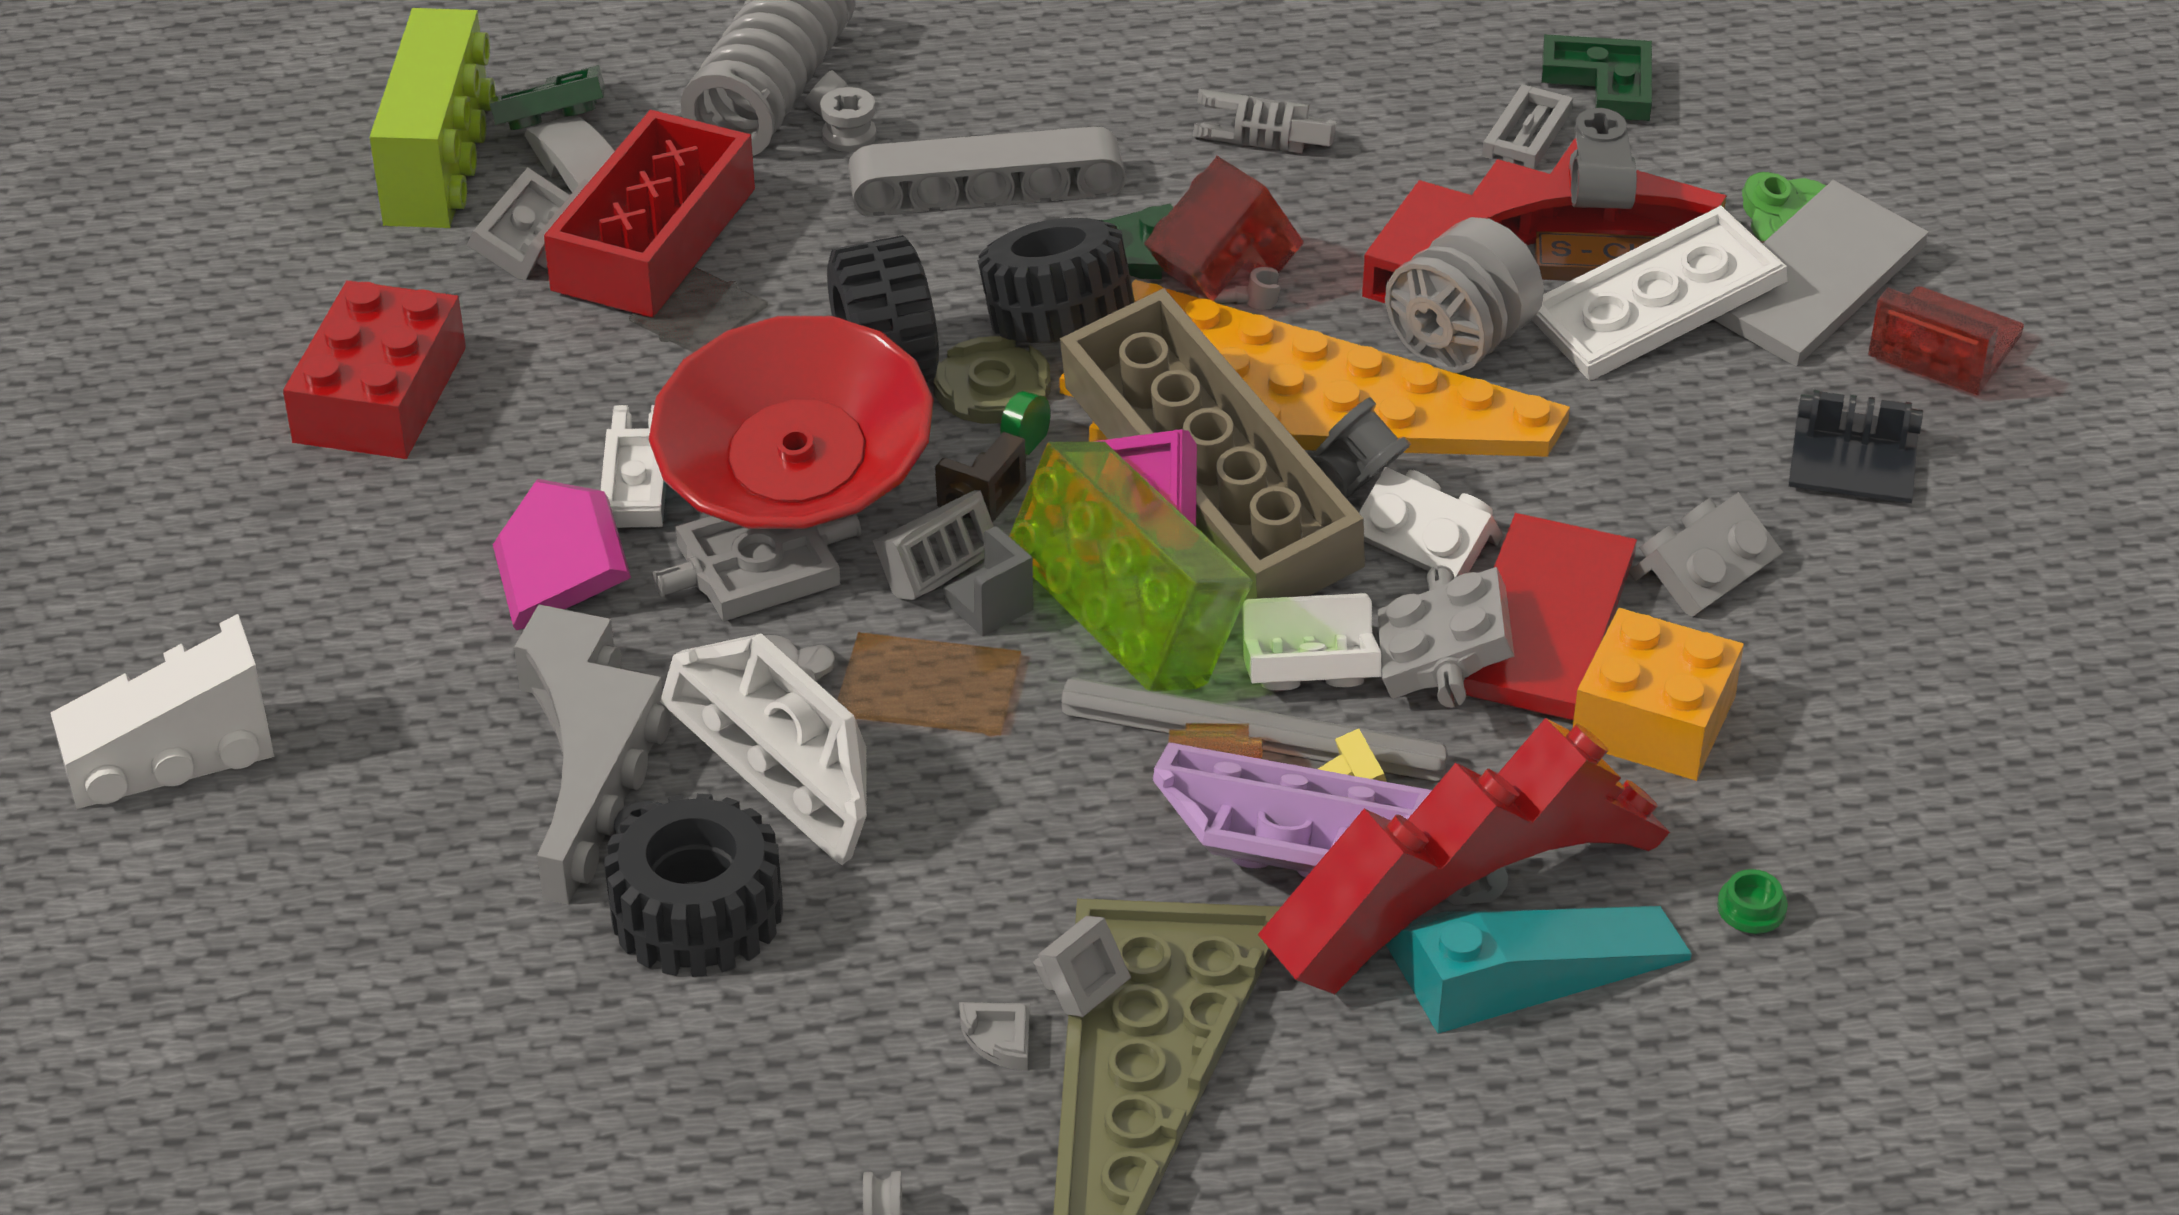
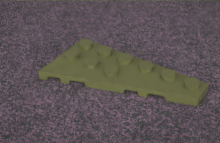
(1150, 1045)

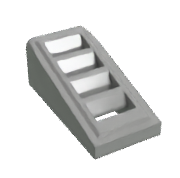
(899, 561)

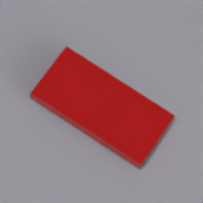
(1560, 605)

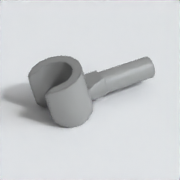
(1260, 293)

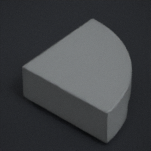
(998, 1030)

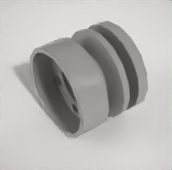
(1464, 294)

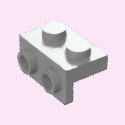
(516, 225)
(1710, 555)

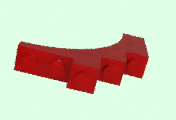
(1526, 203)
(1468, 826)

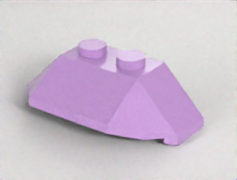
(1271, 809)

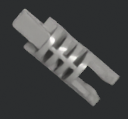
(1264, 123)

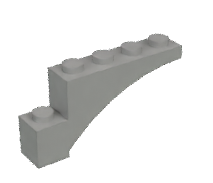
(604, 730)

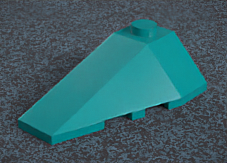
(1508, 960)

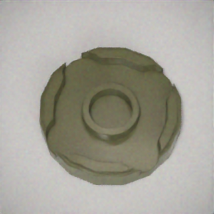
(986, 394)

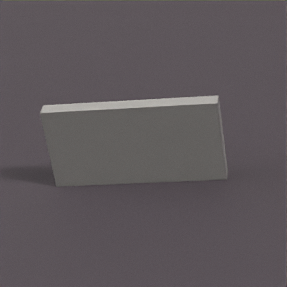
(1836, 259)

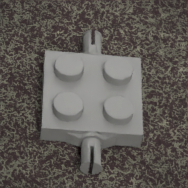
(754, 567)
(1445, 633)

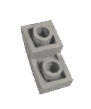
(569, 149)

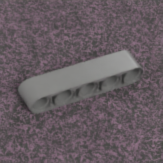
(986, 170)

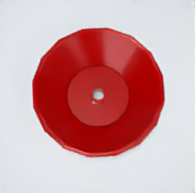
(791, 422)

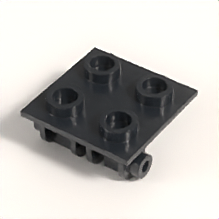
(1855, 450)

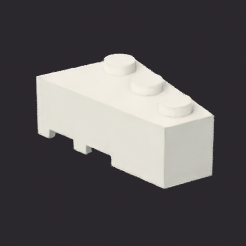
(168, 724)

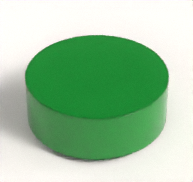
(1027, 417)

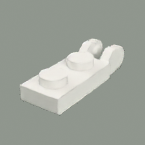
(632, 473)

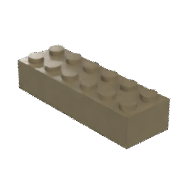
(1254, 483)

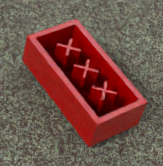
(650, 213)

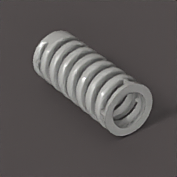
(764, 64)

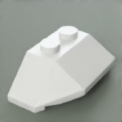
(776, 734)

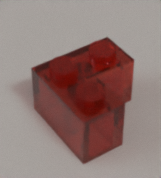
(1219, 228)

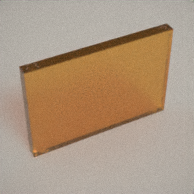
(929, 683)

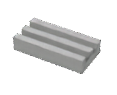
(1532, 155)

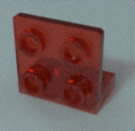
(1942, 337)

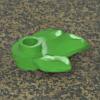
(1774, 200)

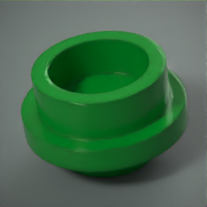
(1752, 902)

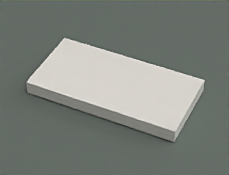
(1658, 292)

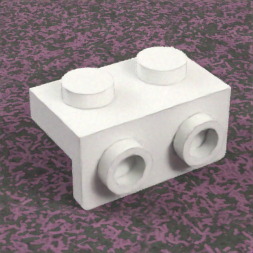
(1425, 525)
(1310, 640)

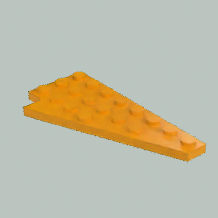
(1319, 379)

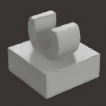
(1082, 966)

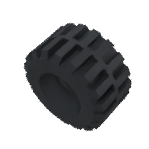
(1054, 278)
(888, 291)
(697, 921)

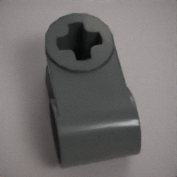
(1603, 163)
(1358, 448)

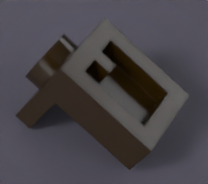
(996, 473)

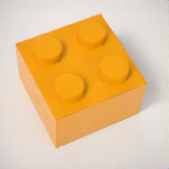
(1659, 692)

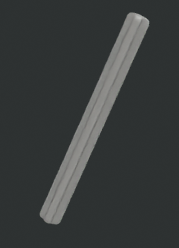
(1280, 732)

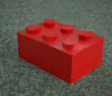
(375, 369)

